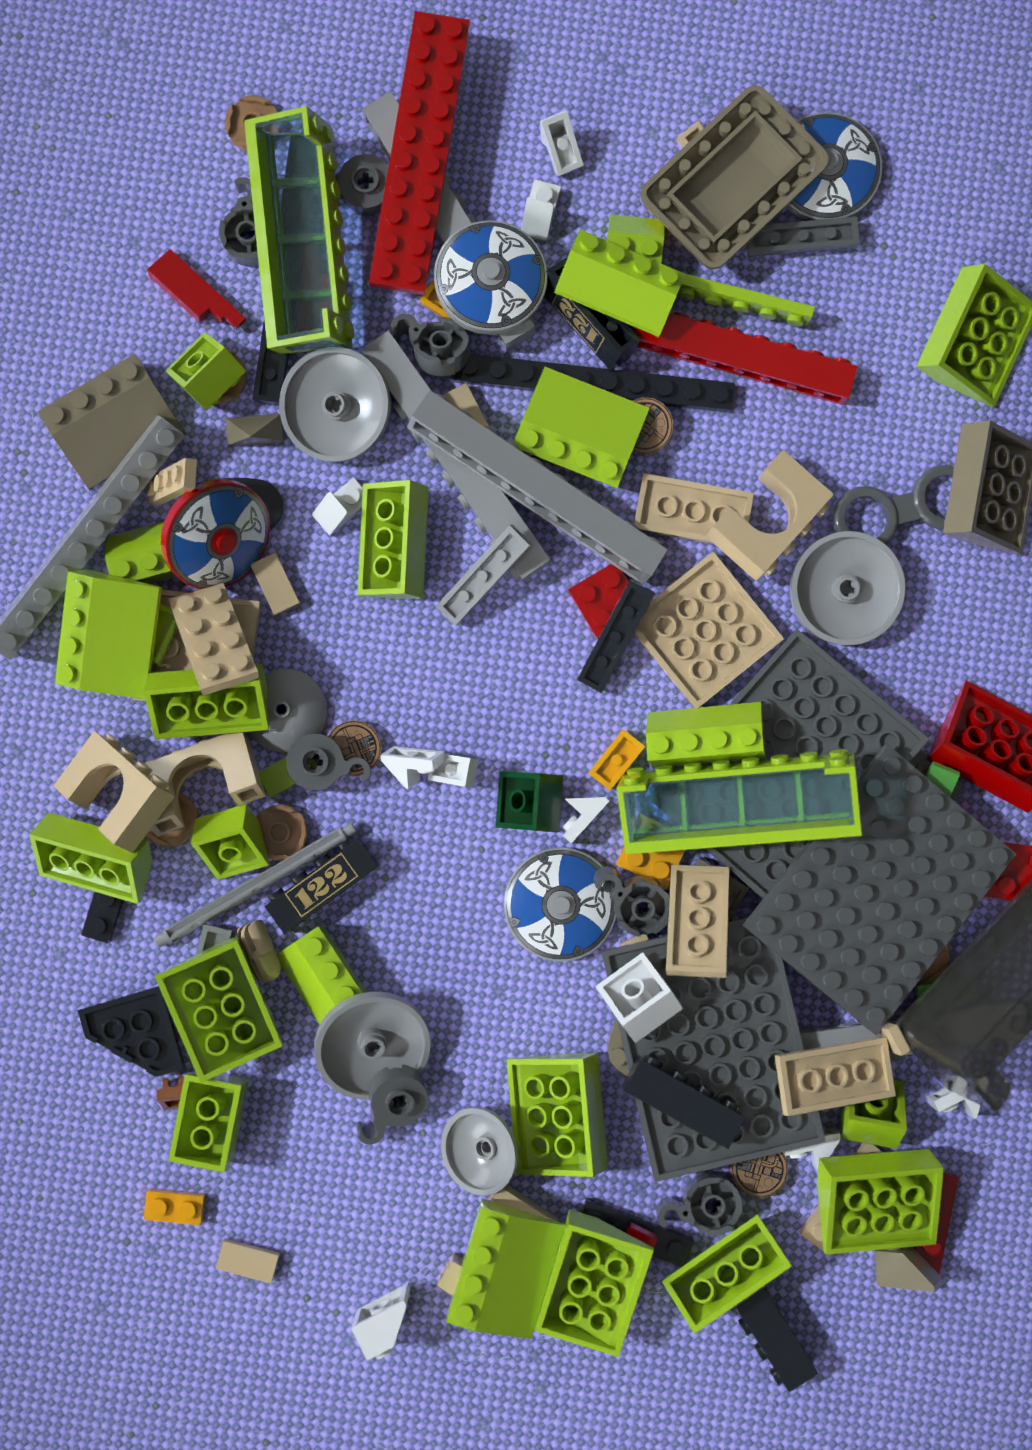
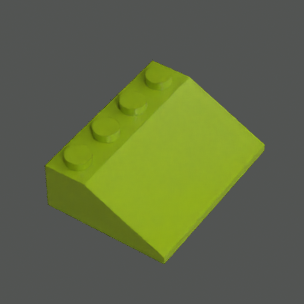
(978, 335)
(581, 427)
(107, 634)
(219, 1009)
(557, 1114)
(879, 1200)
(504, 1271)
(593, 1284)

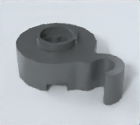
(357, 171)
(237, 224)
(438, 346)
(333, 767)
(629, 894)
(392, 1110)
(693, 1207)

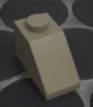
(905, 1270)

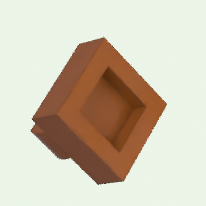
(170, 1096)

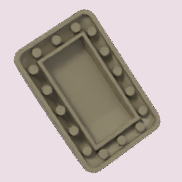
(734, 177)

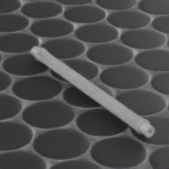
(255, 885)

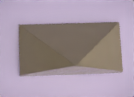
(254, 430)

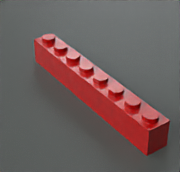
(752, 357)

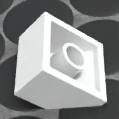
(639, 997)
(379, 1322)

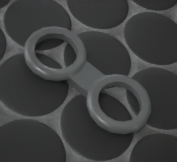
(898, 509)

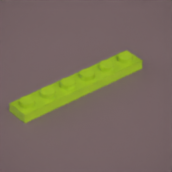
(746, 300)

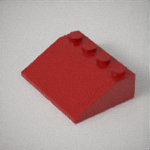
(988, 745)

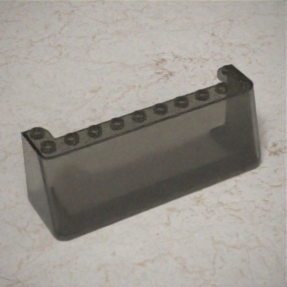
(978, 1008)

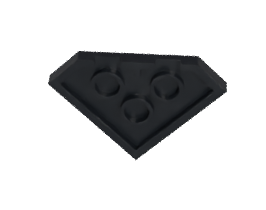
(136, 1030)

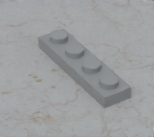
(484, 575)

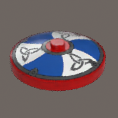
(215, 533)

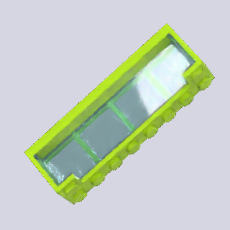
(298, 231)
(740, 802)

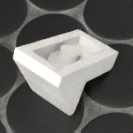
(561, 143)
(540, 210)
(339, 507)
(409, 762)
(456, 771)
(588, 809)
(946, 1101)
(819, 1150)

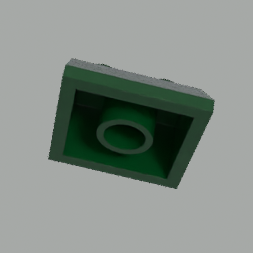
(529, 801)

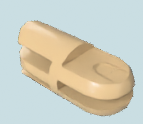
(260, 951)

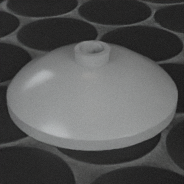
(304, 713)
(468, 1155)

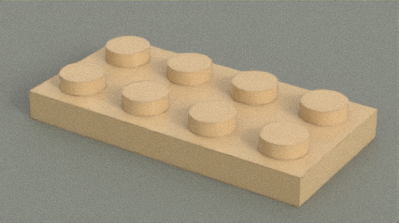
(686, 507)
(213, 639)
(698, 921)
(834, 1076)

